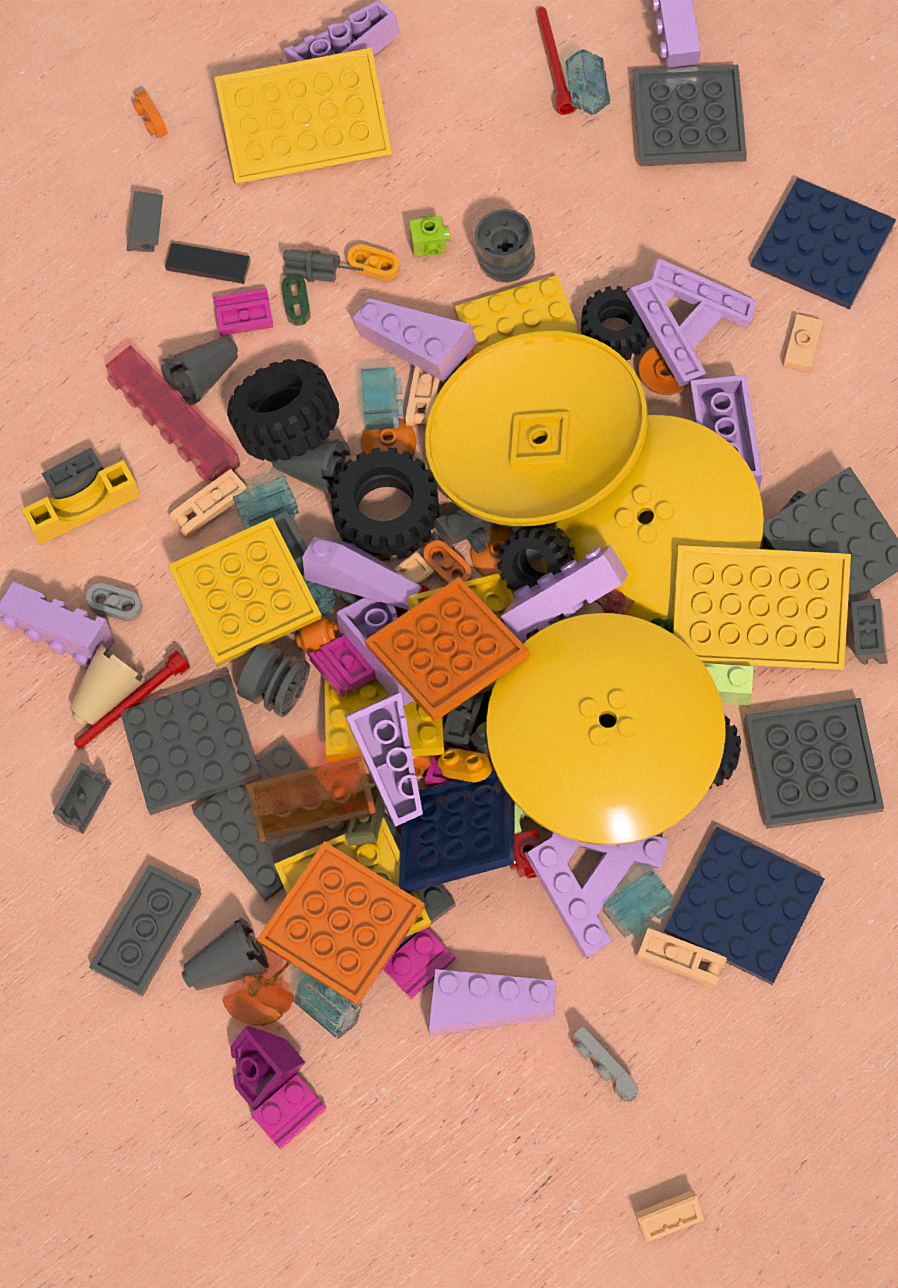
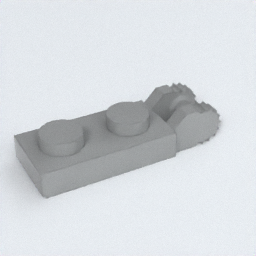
(606, 1066)

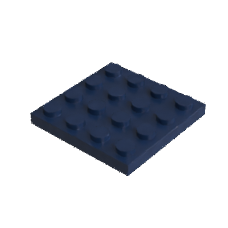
(823, 243)
(459, 835)
(744, 905)

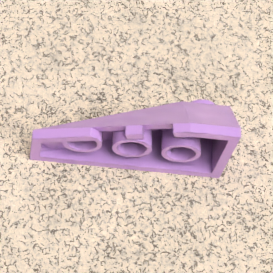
(356, 572)

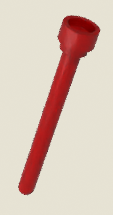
(563, 98)
(174, 665)

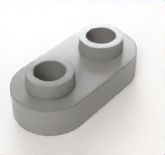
(115, 601)

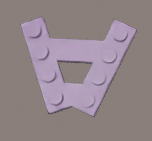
(677, 341)
(581, 904)

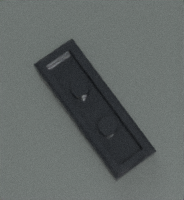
(208, 263)

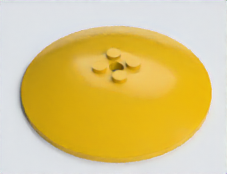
(530, 388)
(697, 496)
(597, 779)

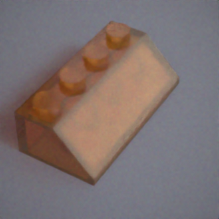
(310, 798)

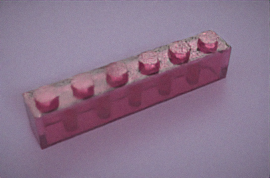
(171, 414)

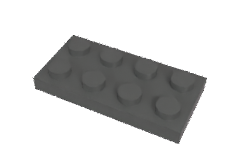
(145, 930)

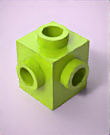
(429, 236)

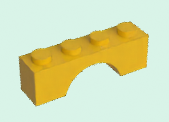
(108, 491)

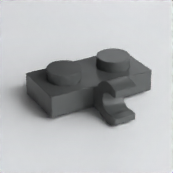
(461, 526)

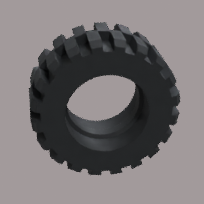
(283, 410)
(378, 471)

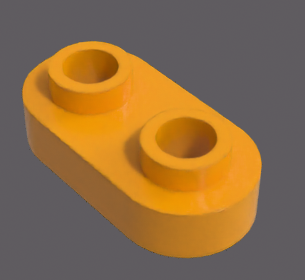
(374, 262)
(464, 765)

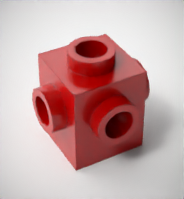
(523, 843)

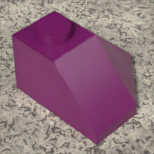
(262, 1064)

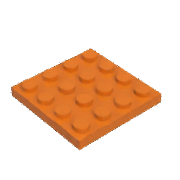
(447, 649)
(341, 923)

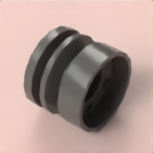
(505, 245)
(273, 679)

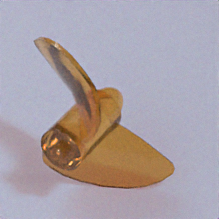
(261, 1000)

